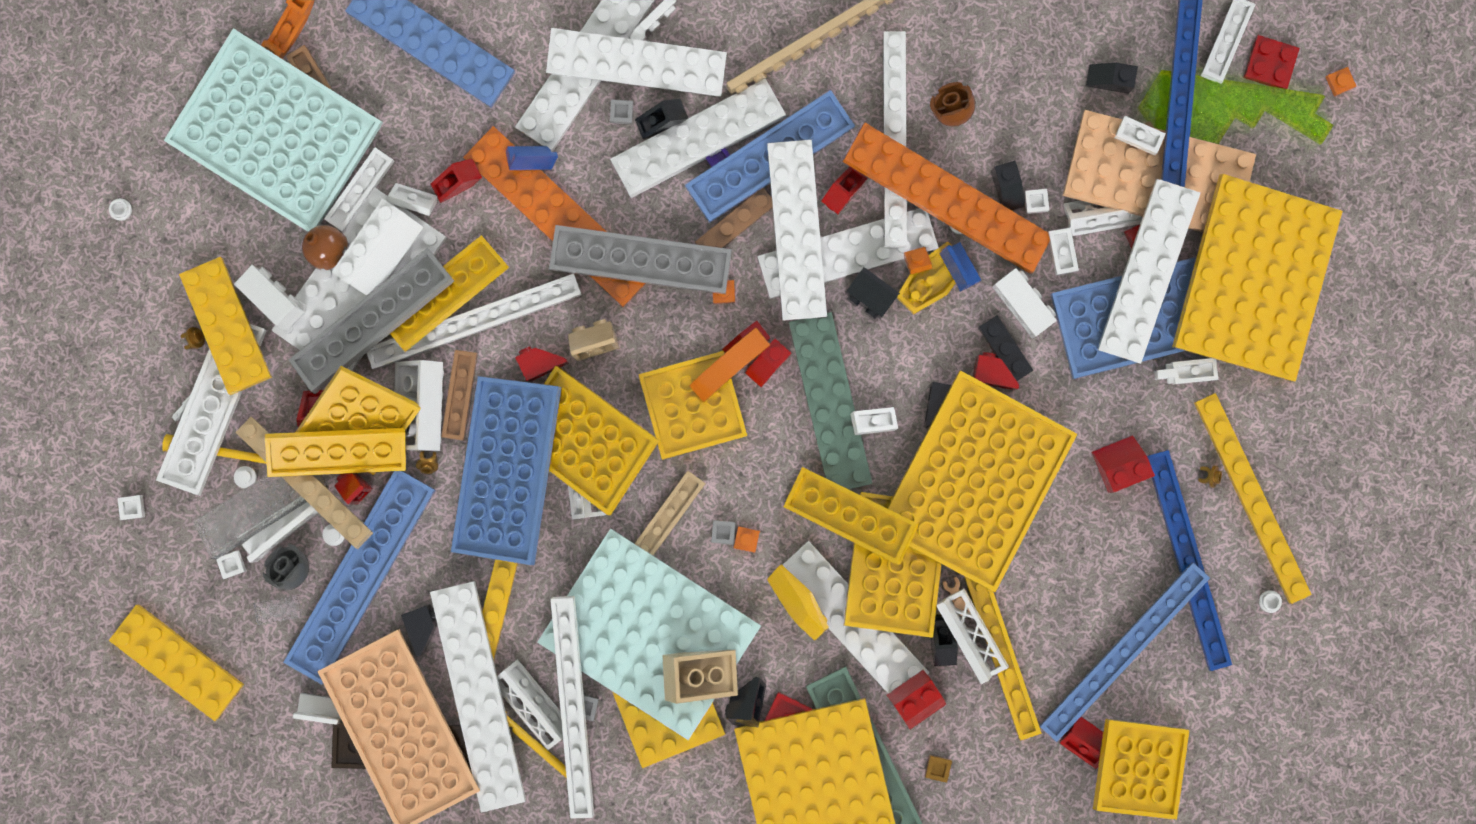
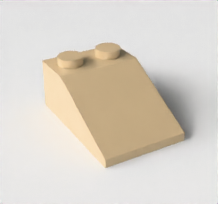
(592, 340)
(699, 675)

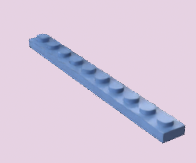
(1124, 651)

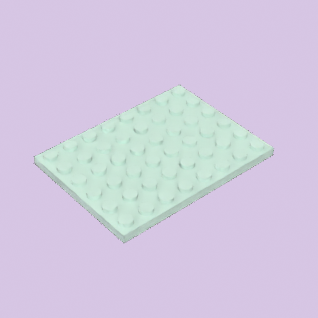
(273, 131)
(634, 613)

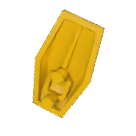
(927, 286)
(798, 602)

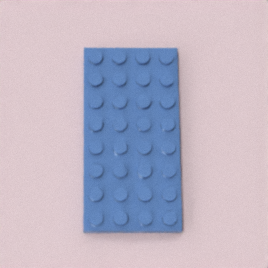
(1085, 310)
(506, 470)

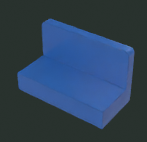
(530, 158)
(960, 266)

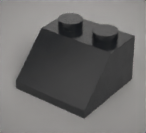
(871, 294)

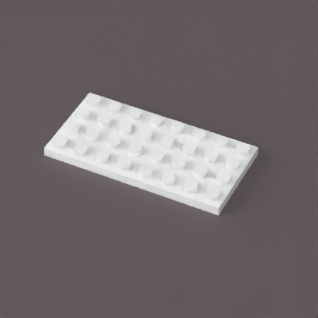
(328, 297)

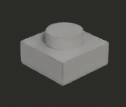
(621, 112)
(723, 532)
(590, 707)

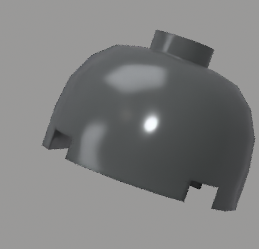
(286, 568)

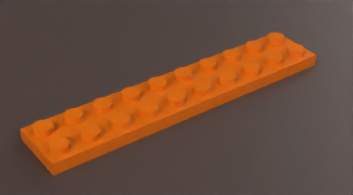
(947, 198)
(540, 201)

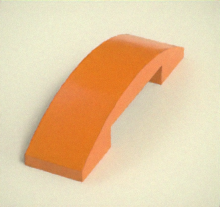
(288, 27)
(729, 364)

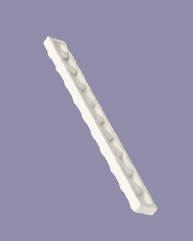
(895, 127)
(480, 320)
(572, 706)

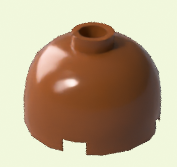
(953, 104)
(324, 246)

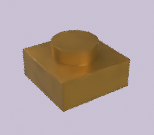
(938, 768)

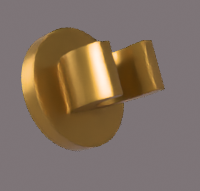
(194, 338)
(427, 466)
(1214, 476)

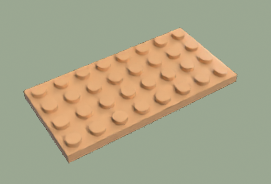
(1123, 176)
(399, 730)

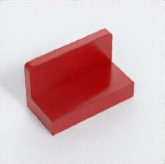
(1084, 741)

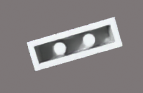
(269, 297)
(1025, 302)

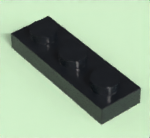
(1005, 347)

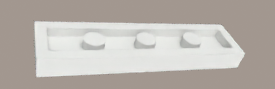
(1227, 40)
(359, 189)

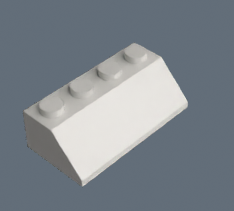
(378, 248)
(423, 384)

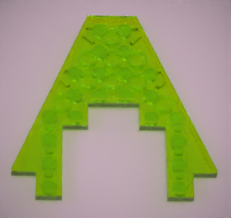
(1219, 104)

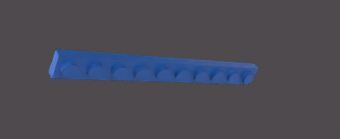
(1181, 91)
(1186, 552)

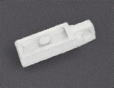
(1189, 371)

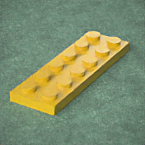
(471, 272)
(225, 326)
(335, 452)
(851, 515)
(176, 662)

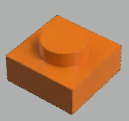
(1340, 81)
(917, 260)
(729, 297)
(746, 539)

